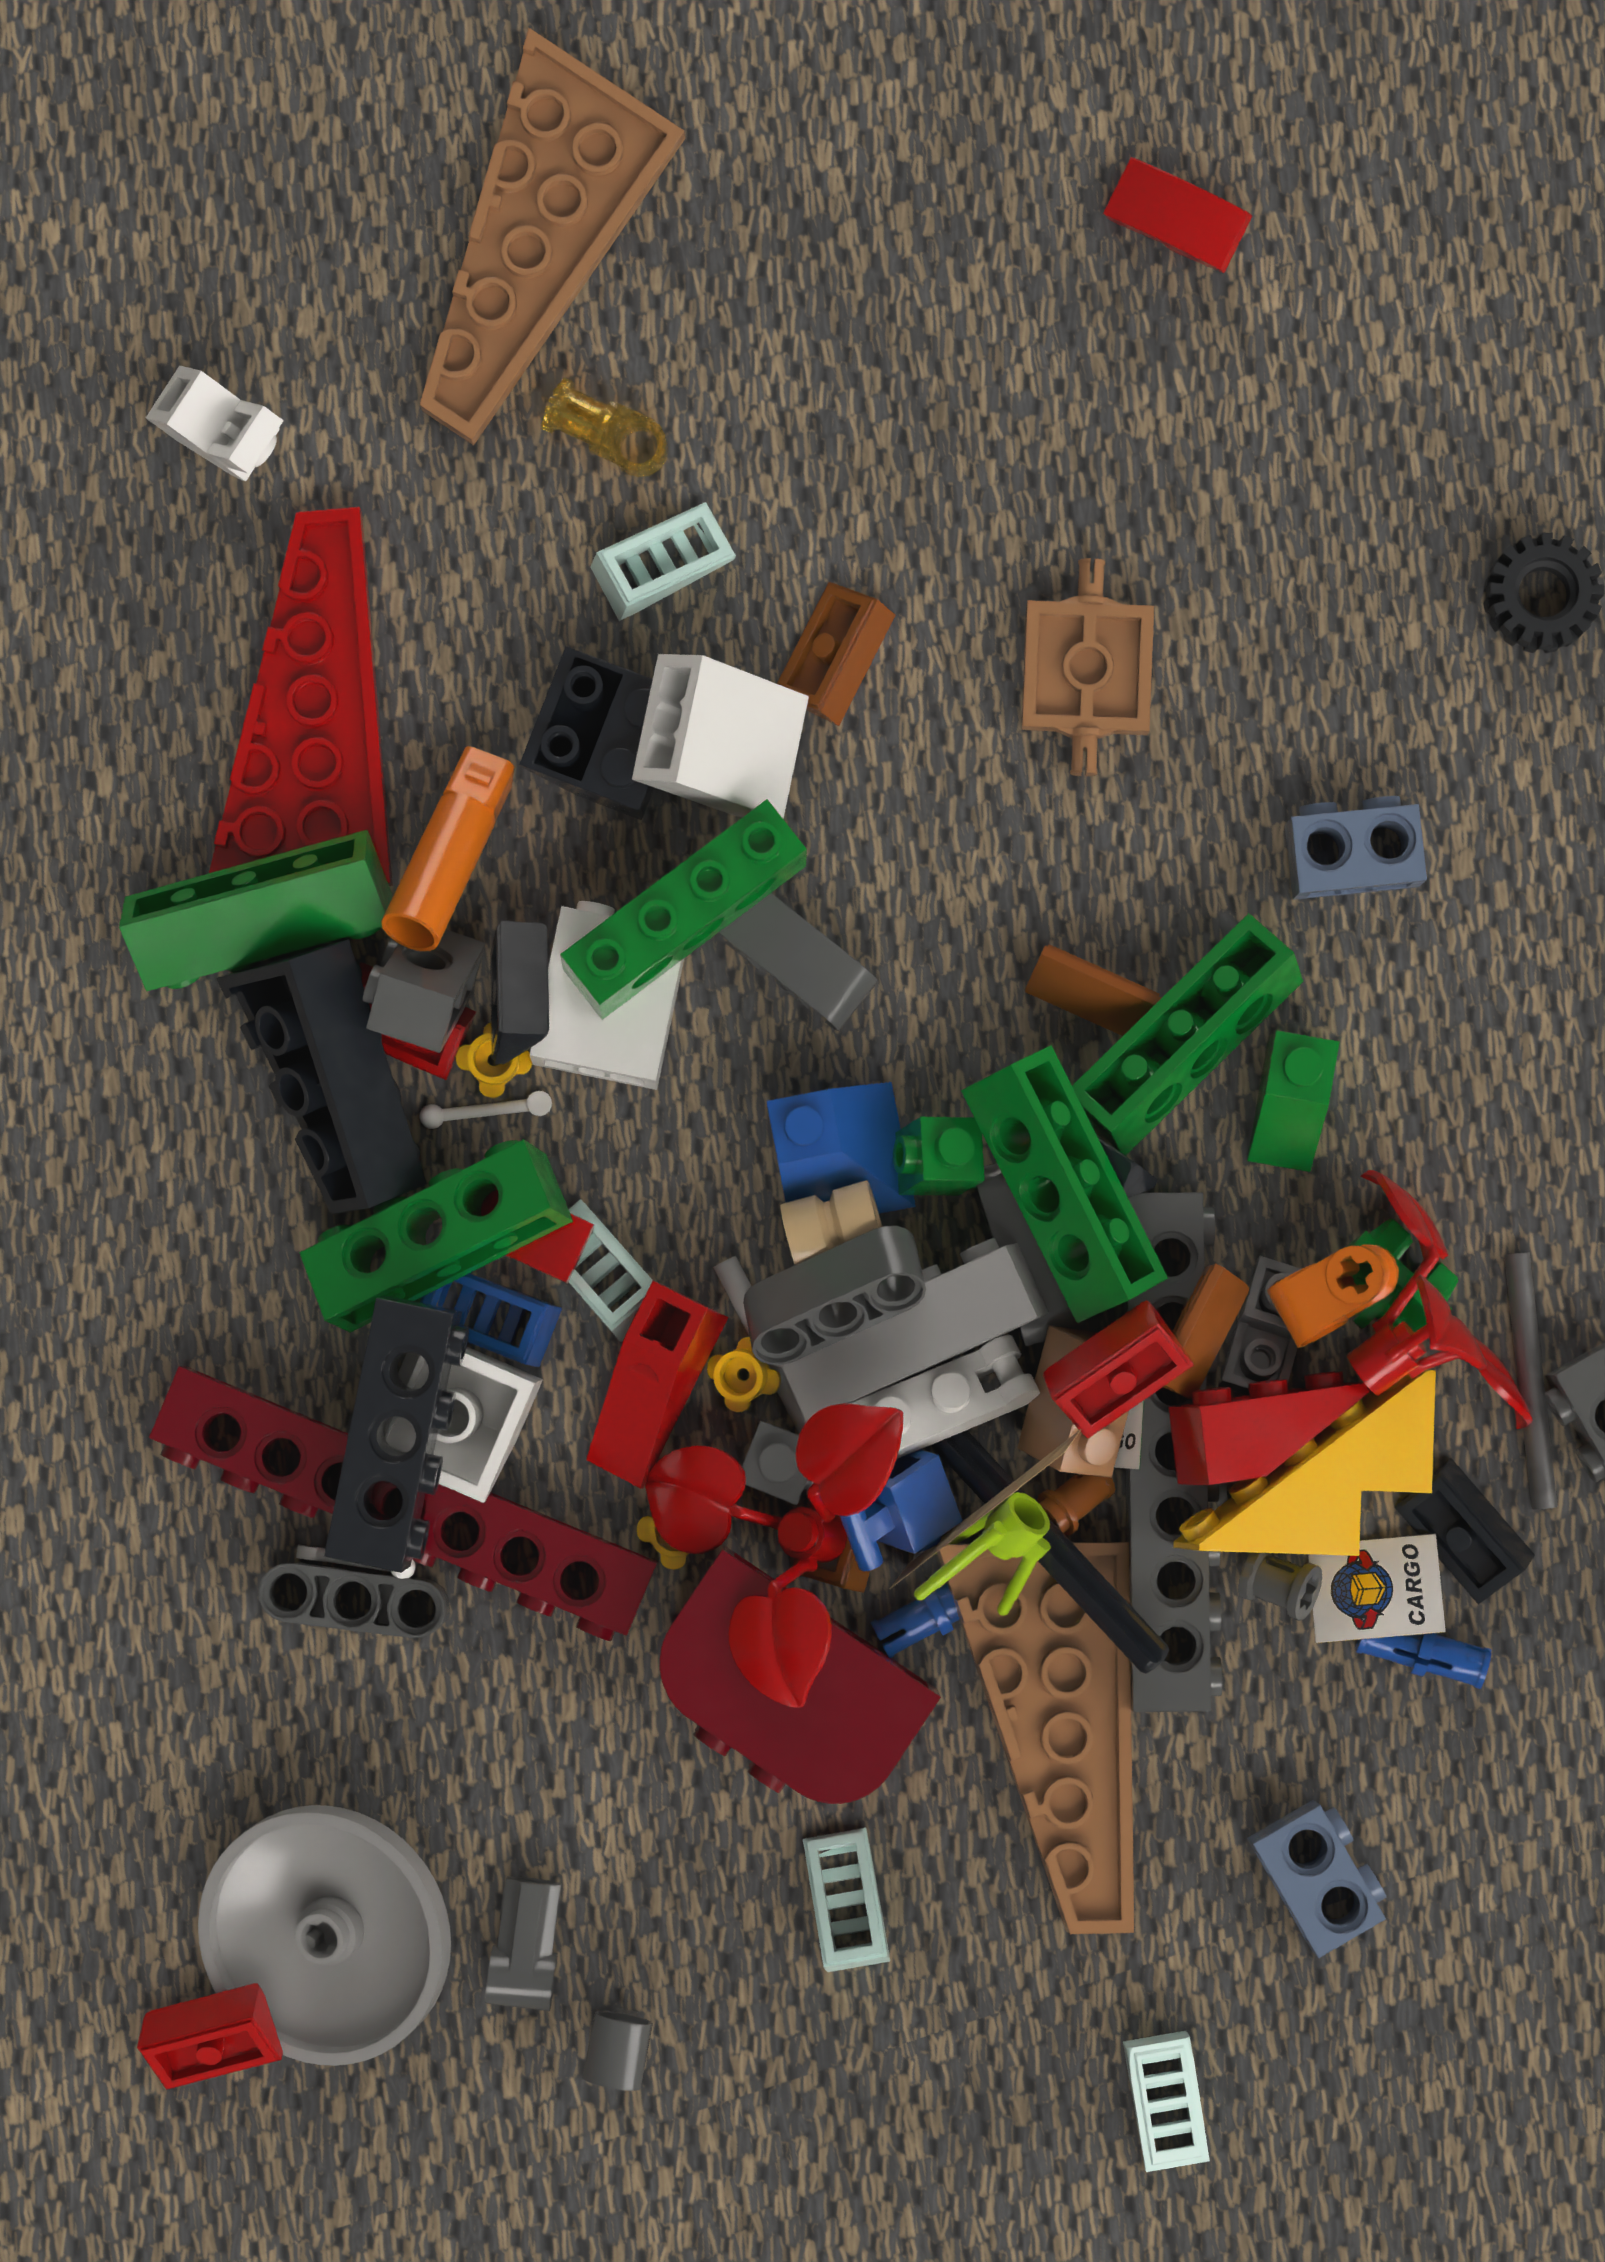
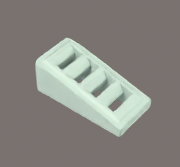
(629, 601)
(621, 1319)
(856, 1955)
(1159, 2049)

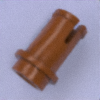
(1075, 1500)

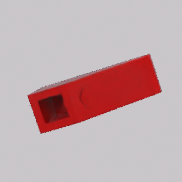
(653, 1381)
(1253, 1434)

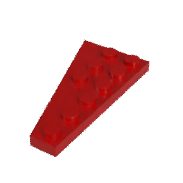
(312, 723)

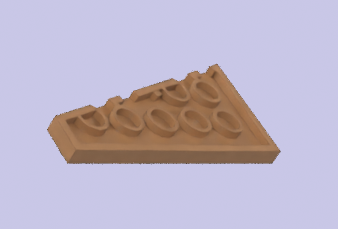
(552, 203)
(1063, 1724)

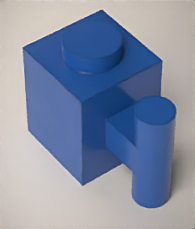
(908, 1512)

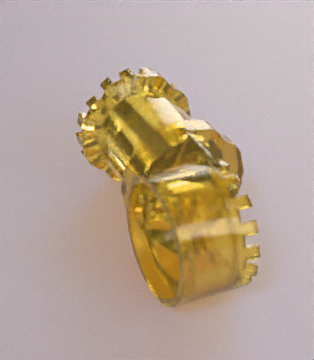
(603, 427)

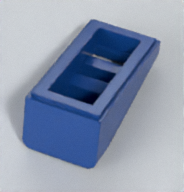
(538, 1329)

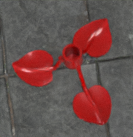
(1396, 1350)
(692, 1499)

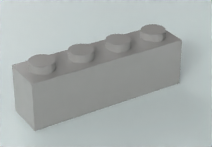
(957, 1314)

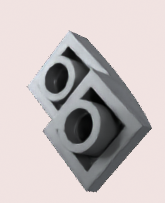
(1261, 1342)

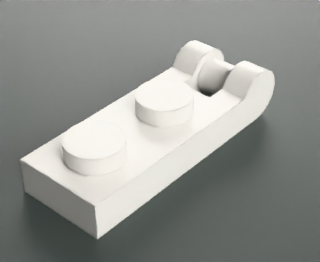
(952, 1397)

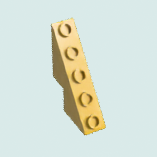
(1316, 1494)

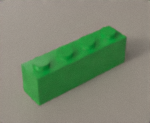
(256, 911)

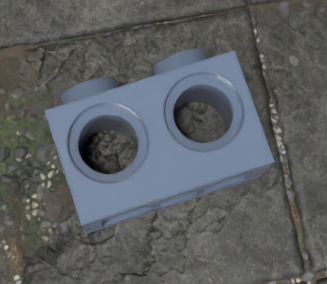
(1357, 864)
(1305, 1884)

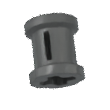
(1281, 1583)

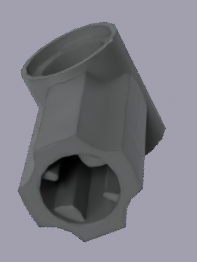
(524, 1957)
(617, 2049)

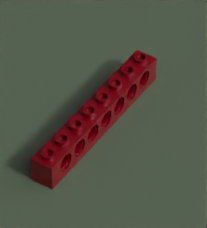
(199, 1399)

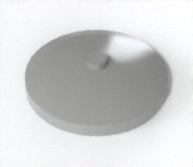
(332, 1929)

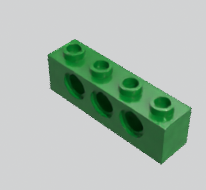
(684, 909)
(1187, 1034)
(1064, 1184)
(526, 1210)

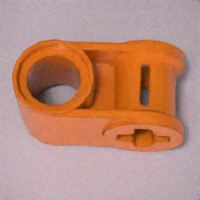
(1324, 1293)

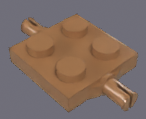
(1087, 667)

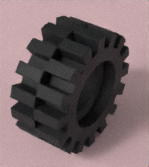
(1569, 566)

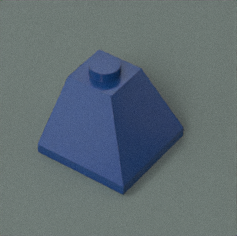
(838, 1141)

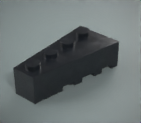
(330, 1073)

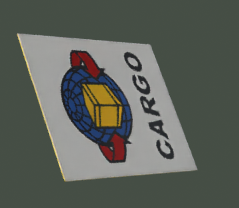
(1381, 1592)

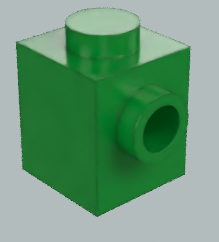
(939, 1156)

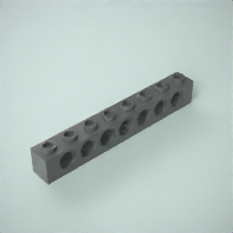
(1192, 1681)

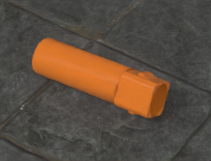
(448, 850)

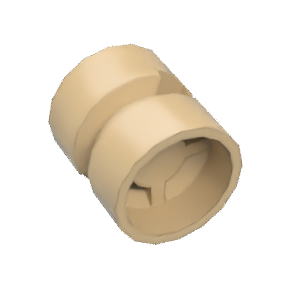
(820, 1225)

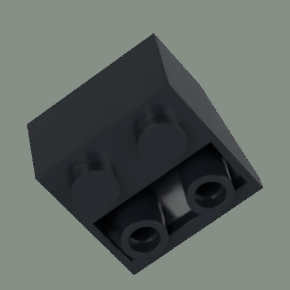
(592, 732)

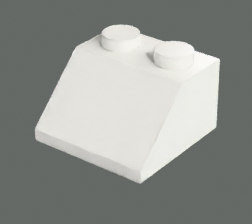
(485, 1420)

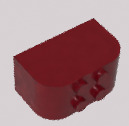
(830, 1750)

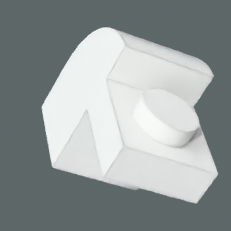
(215, 422)

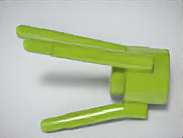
(1010, 1531)

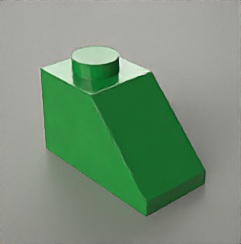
(1292, 1100)

